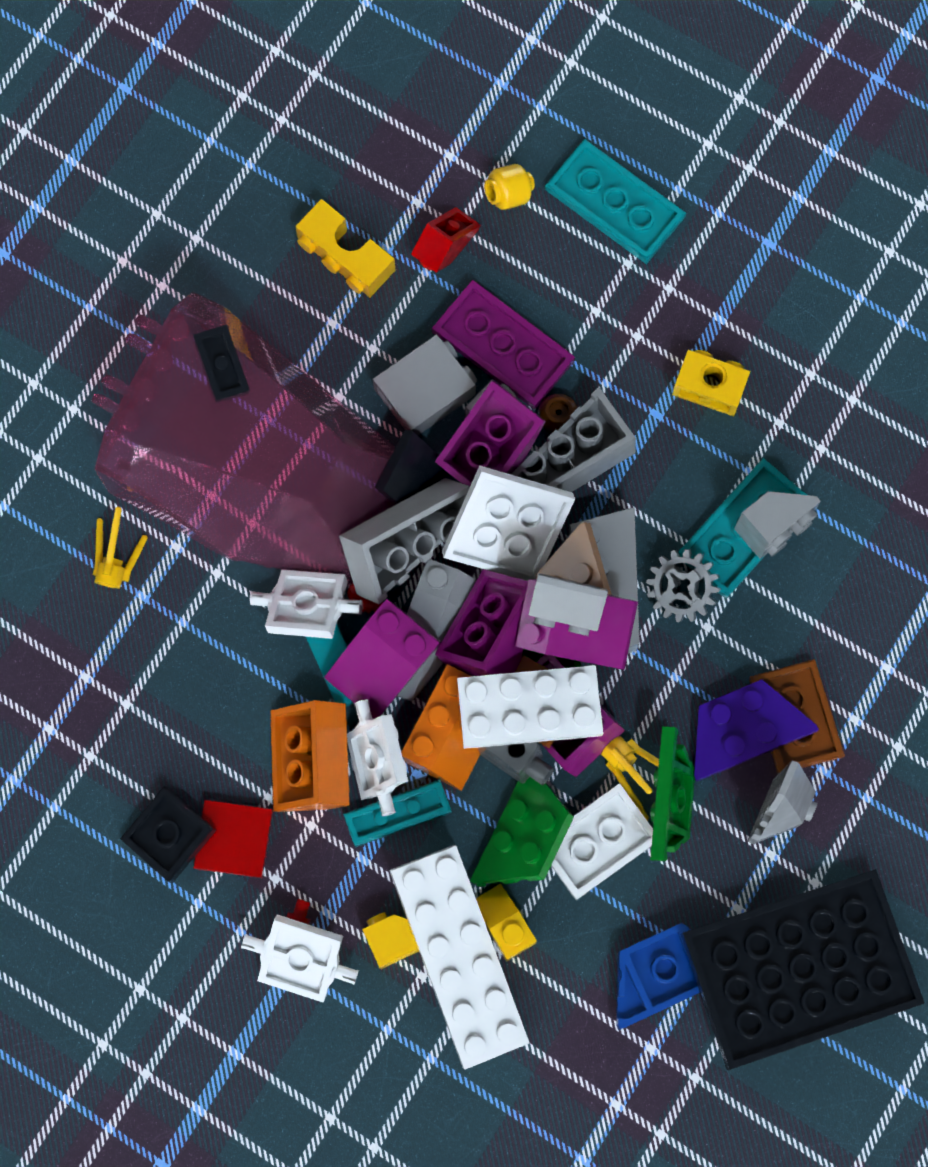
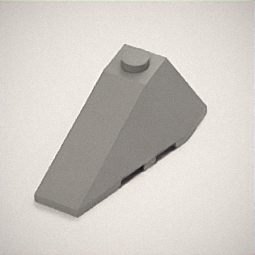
(434, 607)
(785, 804)

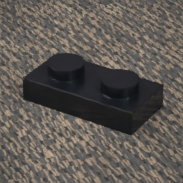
(221, 364)

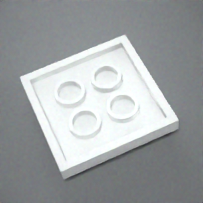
(507, 524)

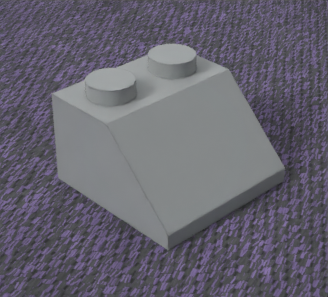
(567, 603)

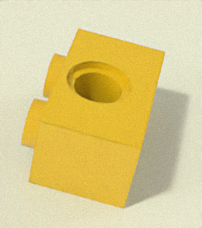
(721, 397)

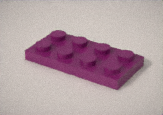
(503, 344)

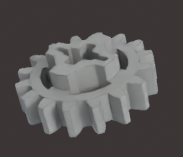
(694, 598)

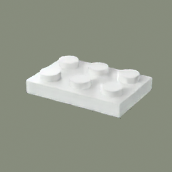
(601, 841)

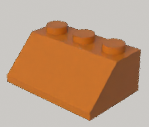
(437, 737)
(309, 756)

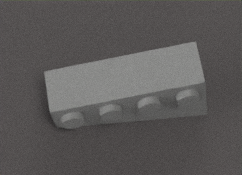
(582, 448)
(400, 538)
(617, 549)

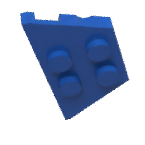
(653, 976)

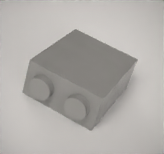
(425, 385)

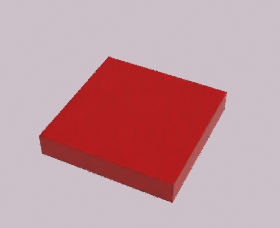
(239, 842)

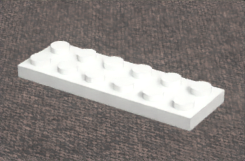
(459, 956)

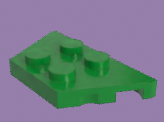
(674, 797)
(525, 836)

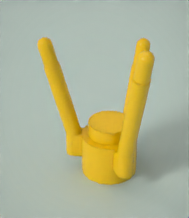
(108, 569)
(621, 757)

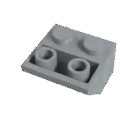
(773, 519)

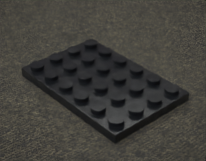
(801, 969)

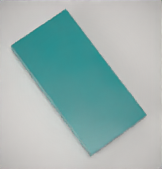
(615, 201)
(717, 536)

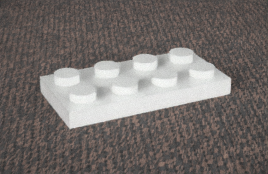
(529, 707)

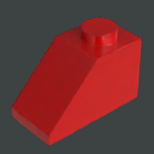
(444, 239)

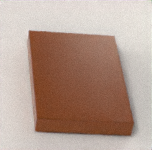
(804, 690)

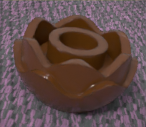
(551, 405)

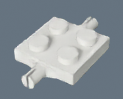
(306, 603)
(376, 757)
(300, 958)

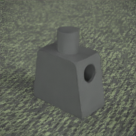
(519, 768)

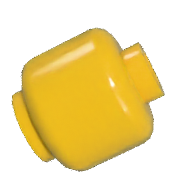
(509, 186)

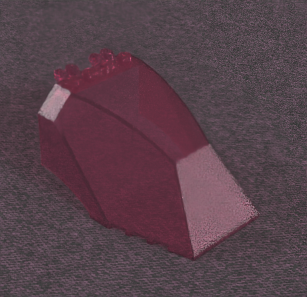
(247, 476)

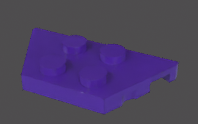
(745, 727)

